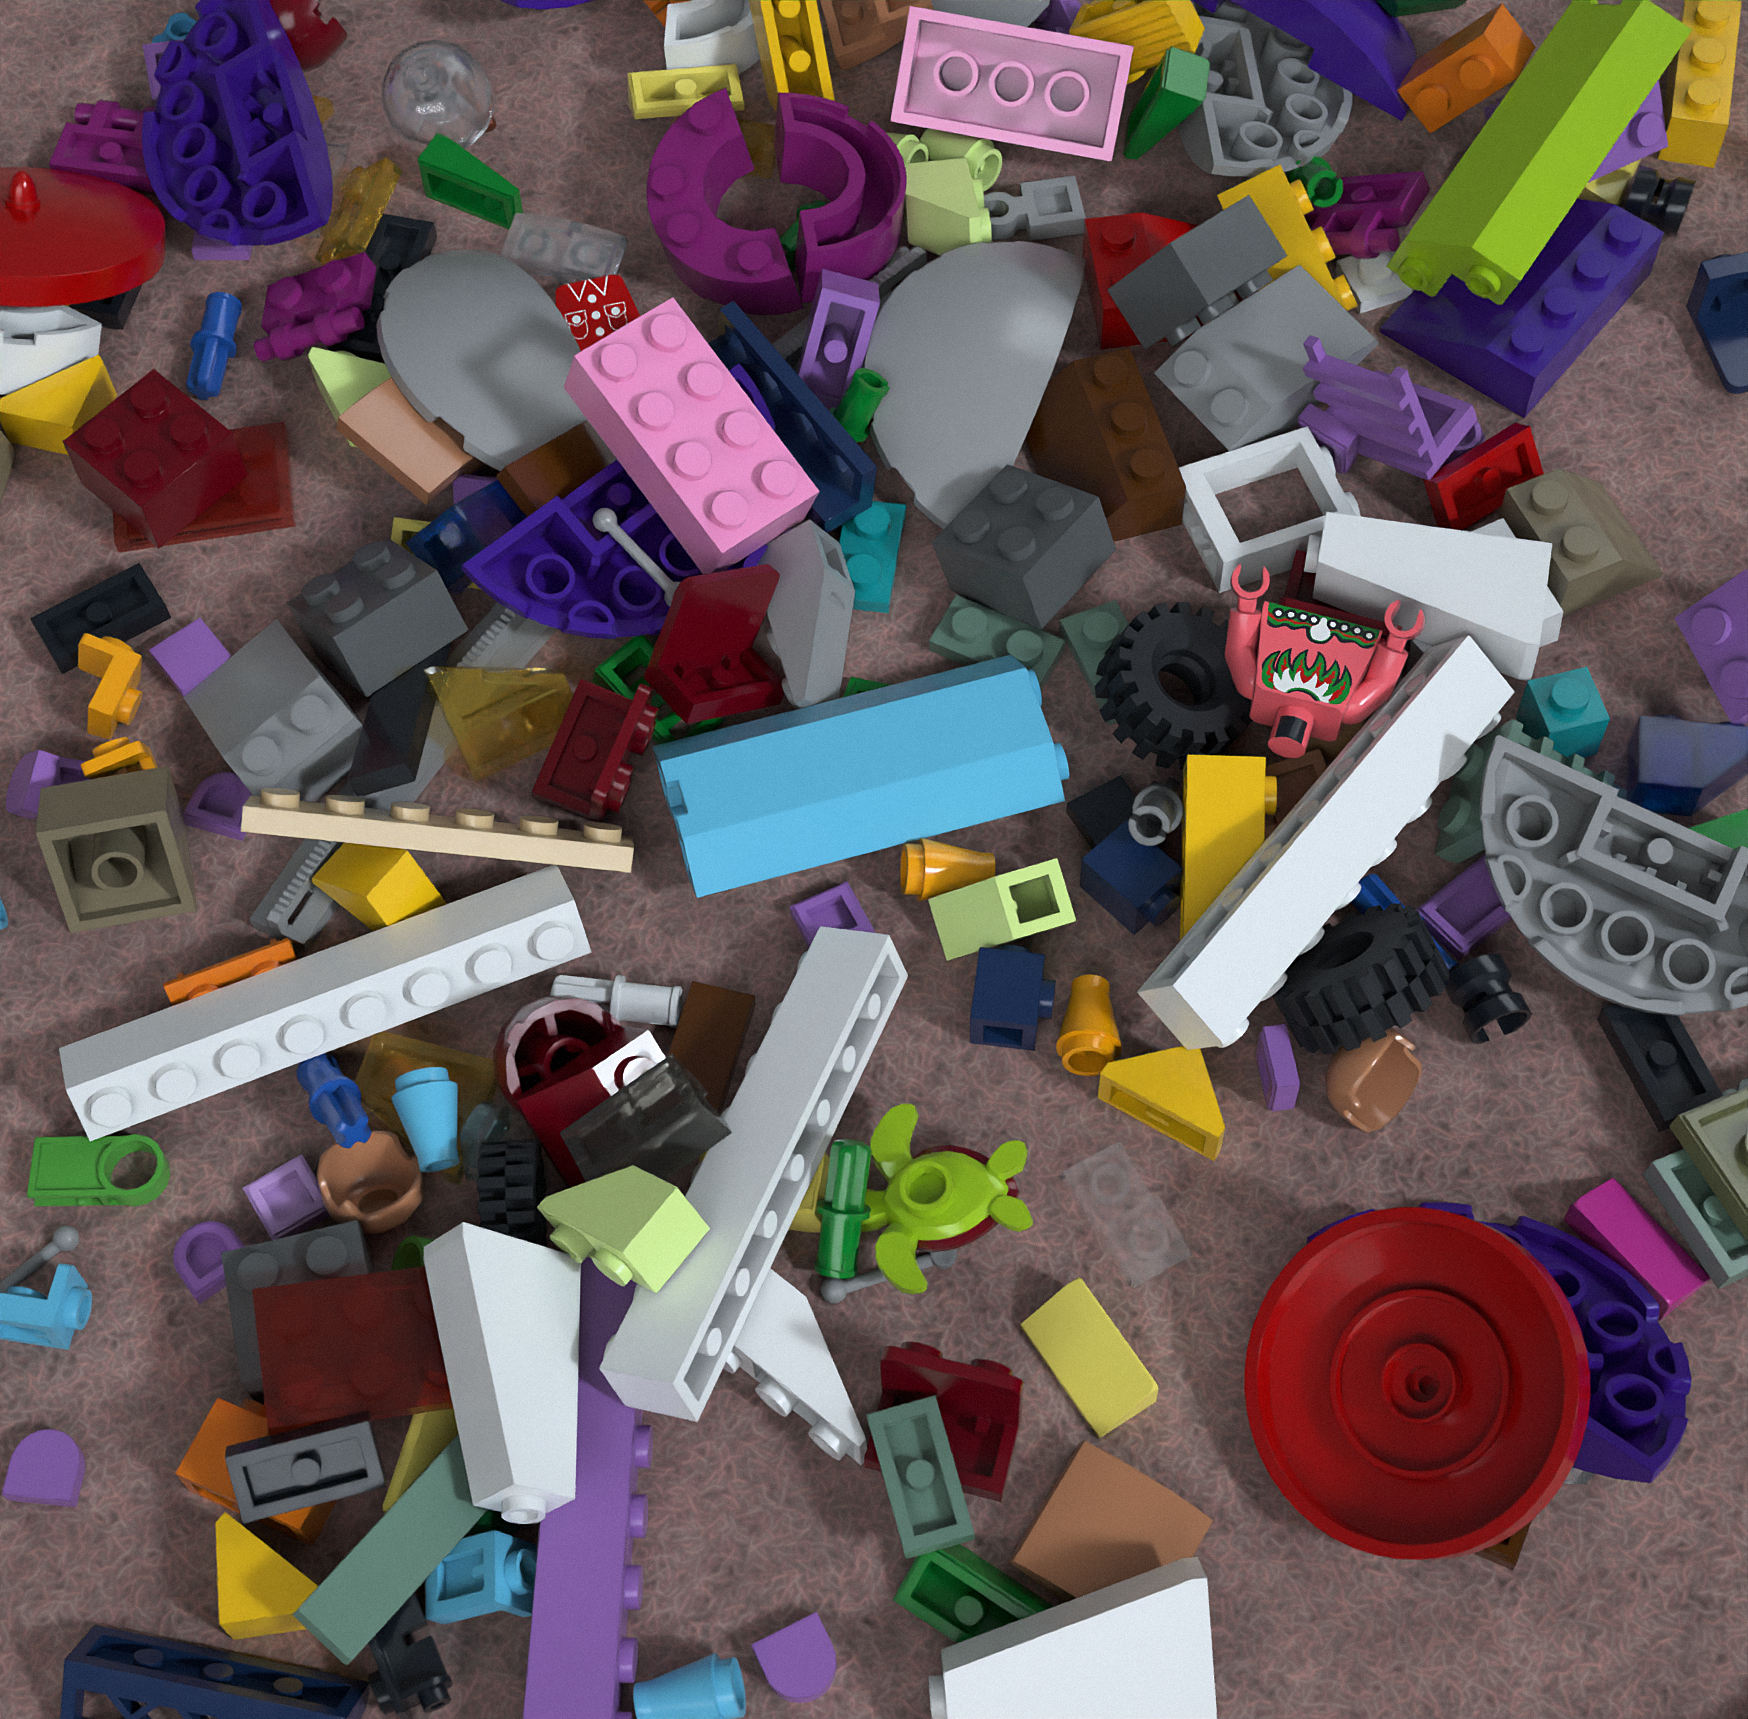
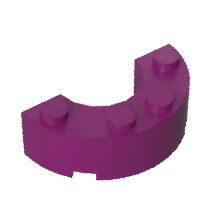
(859, 175)
(684, 189)

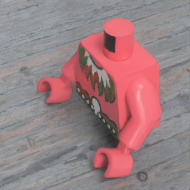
(1309, 669)

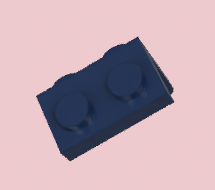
(1721, 316)

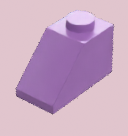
(837, 334)

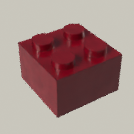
(156, 458)

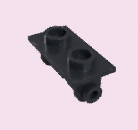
(411, 1672)

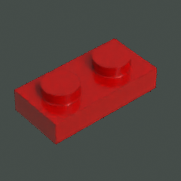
(1479, 478)

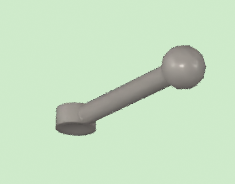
(606, 521)
(64, 1239)
(835, 1290)

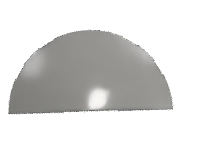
(1259, 99)
(481, 351)
(968, 365)
(1614, 889)

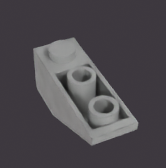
(809, 613)

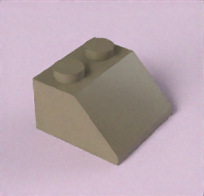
(1592, 542)
(116, 849)

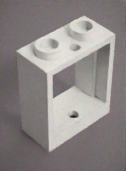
(1245, 465)

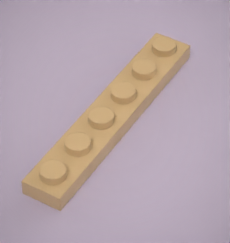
(411, 827)

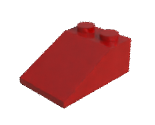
(1112, 251)

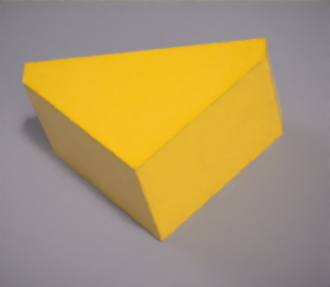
(56, 405)
(377, 884)
(1169, 1094)
(255, 1584)

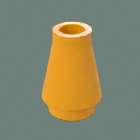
(939, 868)
(1089, 1028)

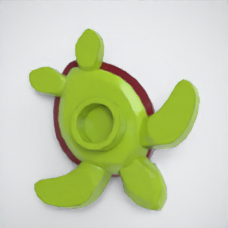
(937, 1197)

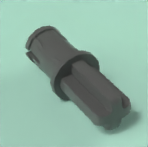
(1156, 812)

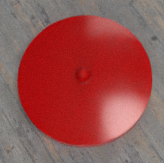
(73, 237)
(1416, 1384)

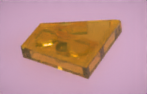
(500, 712)
(395, 1055)

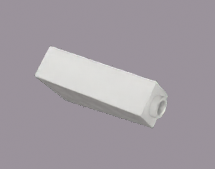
(1456, 577)
(510, 1365)
(1103, 1656)

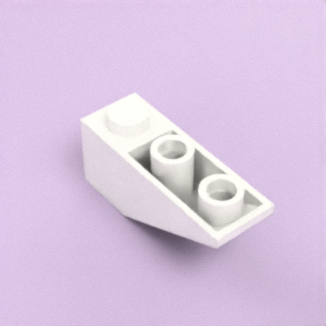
(795, 1369)

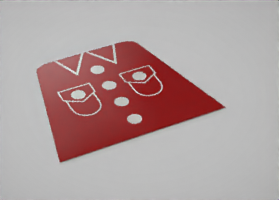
(595, 308)

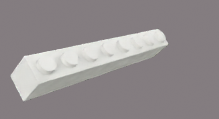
(1326, 846)
(322, 1002)
(758, 1174)

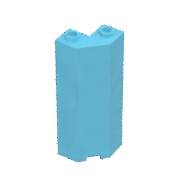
(860, 774)

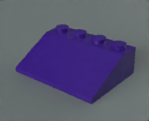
(1547, 320)

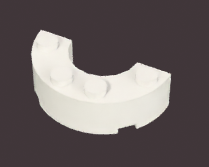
(710, 34)
(42, 343)

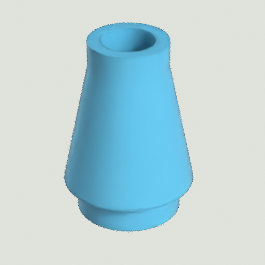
(428, 1113)
(695, 1691)

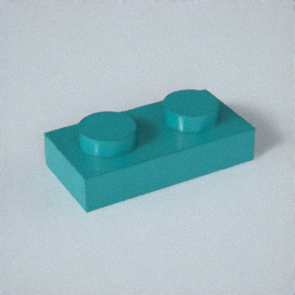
(872, 552)

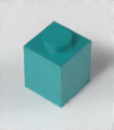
(1566, 711)

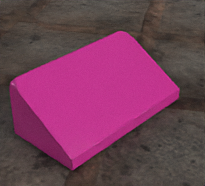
(1629, 1236)

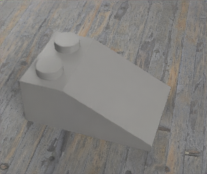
(1247, 364)
(278, 717)

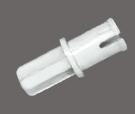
(625, 999)

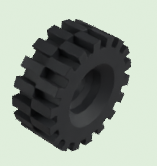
(1194, 652)
(1362, 979)

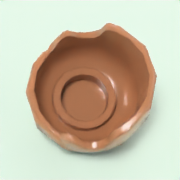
(1372, 1081)
(371, 1183)

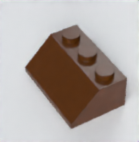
(1106, 440)

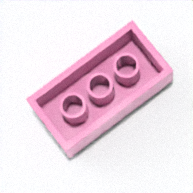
(1011, 83)
(690, 437)

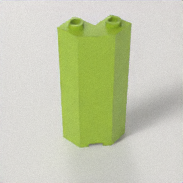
(1540, 148)

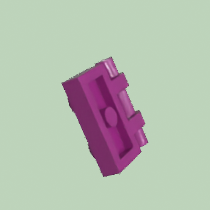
(104, 144)
(1372, 210)
(316, 307)

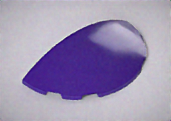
(1353, 43)
(237, 131)
(581, 578)
(1634, 1368)

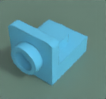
(44, 1320)
(483, 1577)

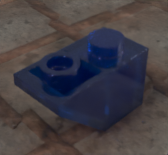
(465, 532)
(1683, 763)

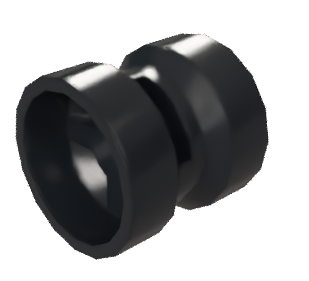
(1672, 201)
(1486, 996)

